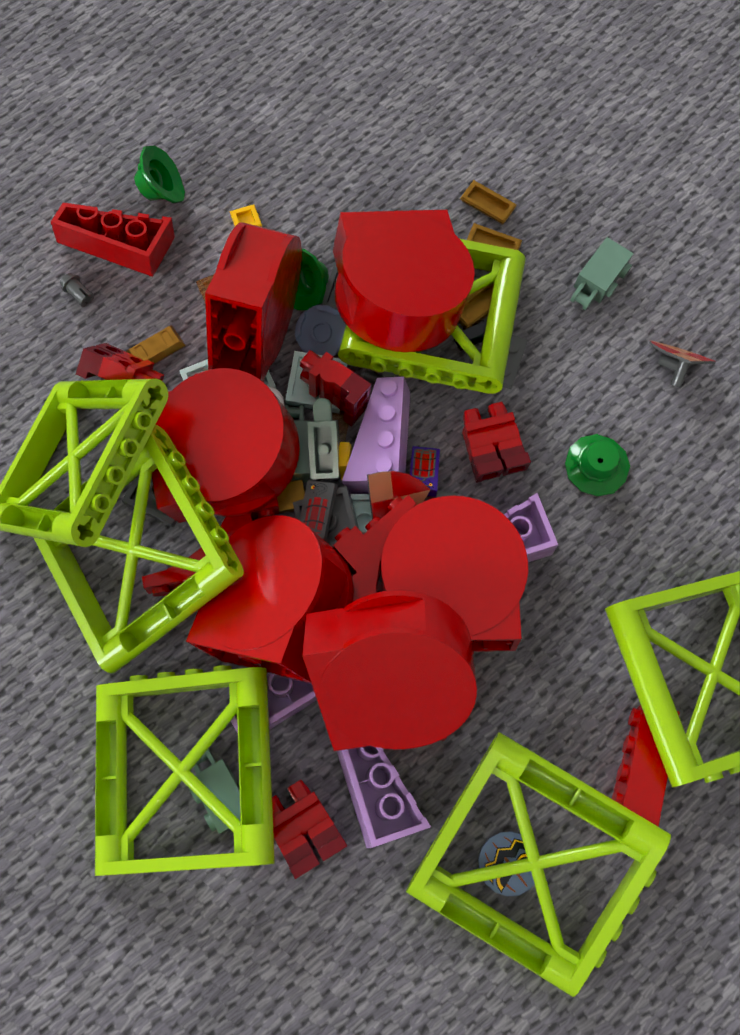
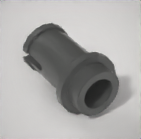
(71, 284)

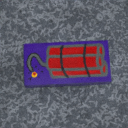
(426, 467)

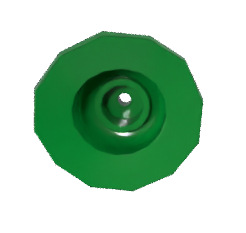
(158, 176)
(312, 282)
(588, 473)

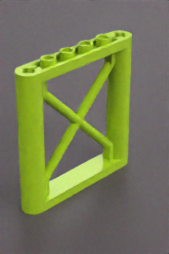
(489, 366)
(140, 408)
(213, 573)
(633, 636)
(115, 712)
(632, 836)

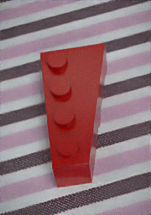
(115, 237)
(641, 774)

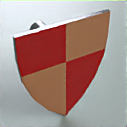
(680, 366)
(389, 485)

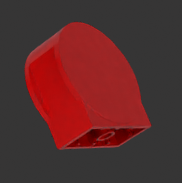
(401, 277)
(252, 298)
(233, 442)
(466, 559)
(265, 611)
(390, 670)

